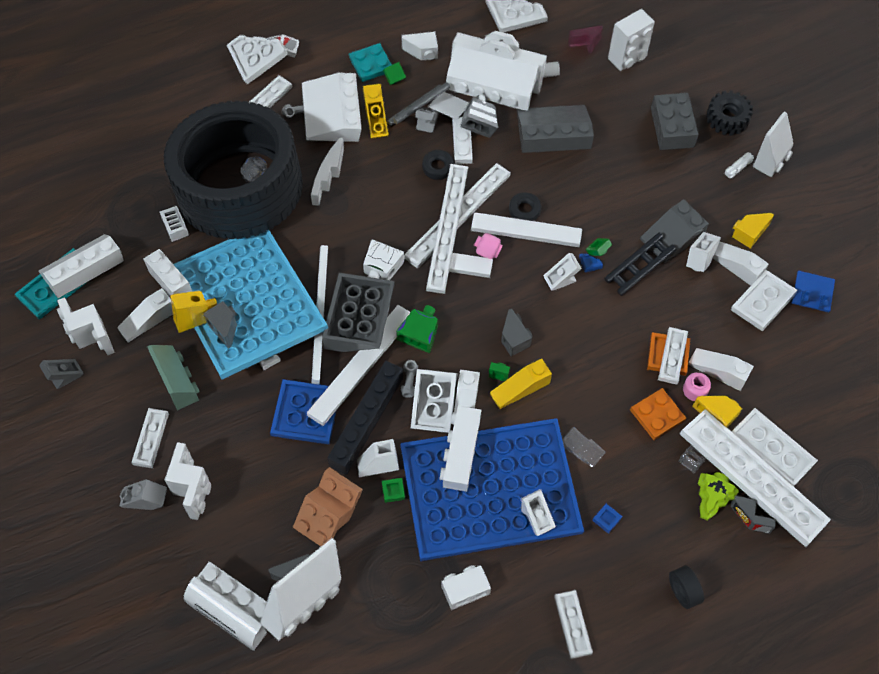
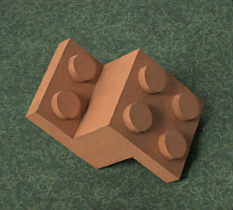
(327, 507)

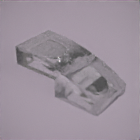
(582, 448)

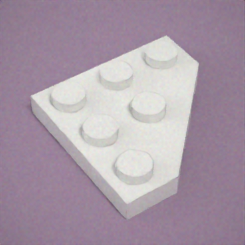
(515, 14)
(255, 55)

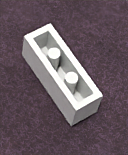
(166, 273)

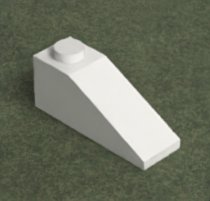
(740, 262)
(147, 315)
(721, 367)

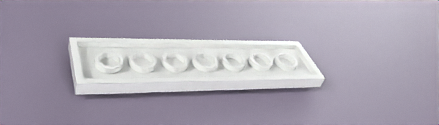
(755, 477)

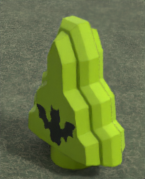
(715, 493)

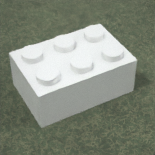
(631, 39)

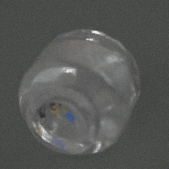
(253, 168)

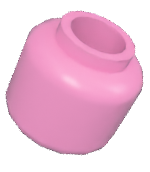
(488, 246)
(696, 385)

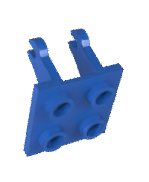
(813, 291)

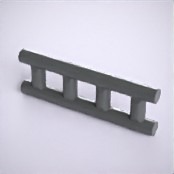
(400, 116)

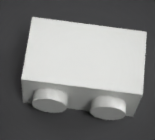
(465, 587)

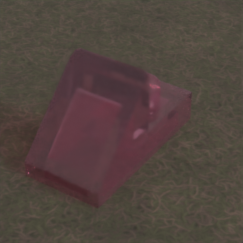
(586, 36)

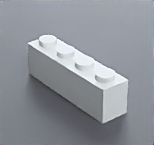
(462, 448)

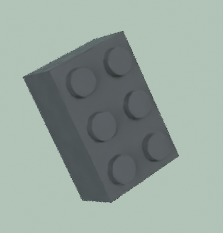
(674, 121)

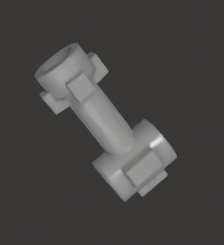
(290, 111)
(410, 369)

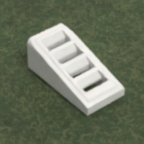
(178, 233)

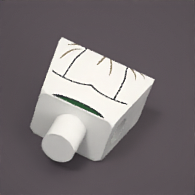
(382, 261)

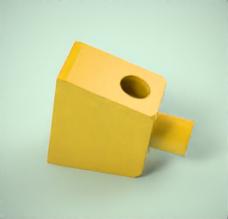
(189, 309)

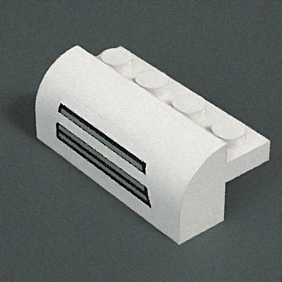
(228, 604)

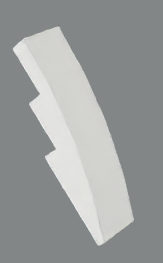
(329, 168)

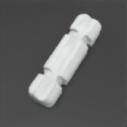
(739, 165)

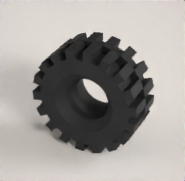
(732, 103)

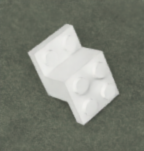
(84, 326)
(188, 481)

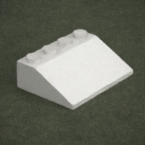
(332, 108)
(302, 591)

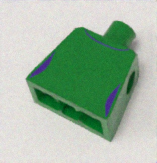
(419, 329)

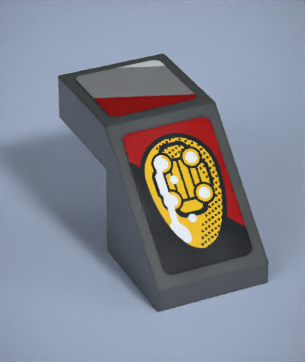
(745, 510)

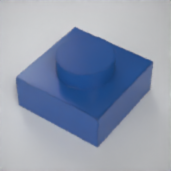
(607, 518)

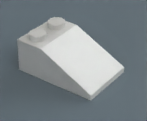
(775, 147)
(434, 400)

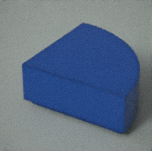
(590, 263)

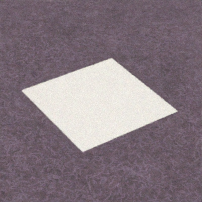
(449, 105)

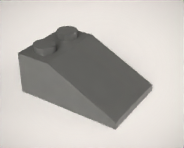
(679, 227)

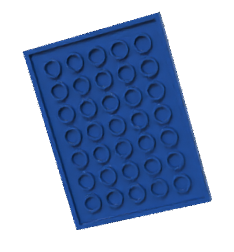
(504, 469)

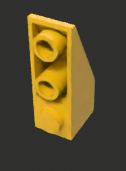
(375, 110)

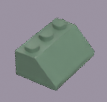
(174, 375)

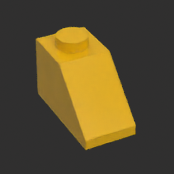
(751, 228)
(721, 407)

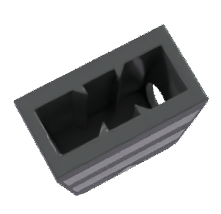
(480, 117)

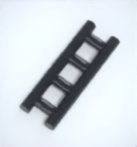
(641, 252)

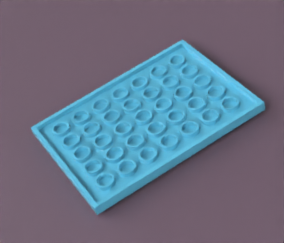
(264, 293)

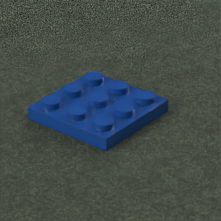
(291, 413)

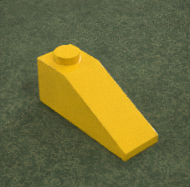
(522, 383)

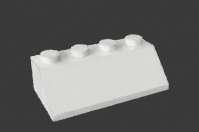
(82, 265)

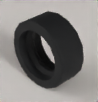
(686, 587)

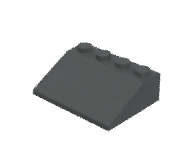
(555, 128)
(357, 313)

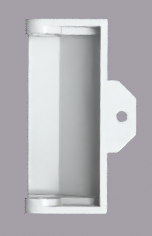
(495, 69)

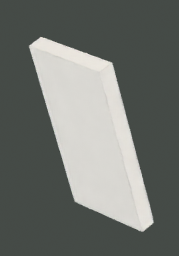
(774, 446)

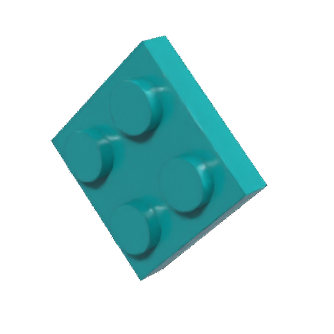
(369, 62)

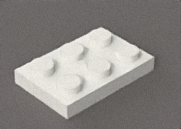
(764, 300)

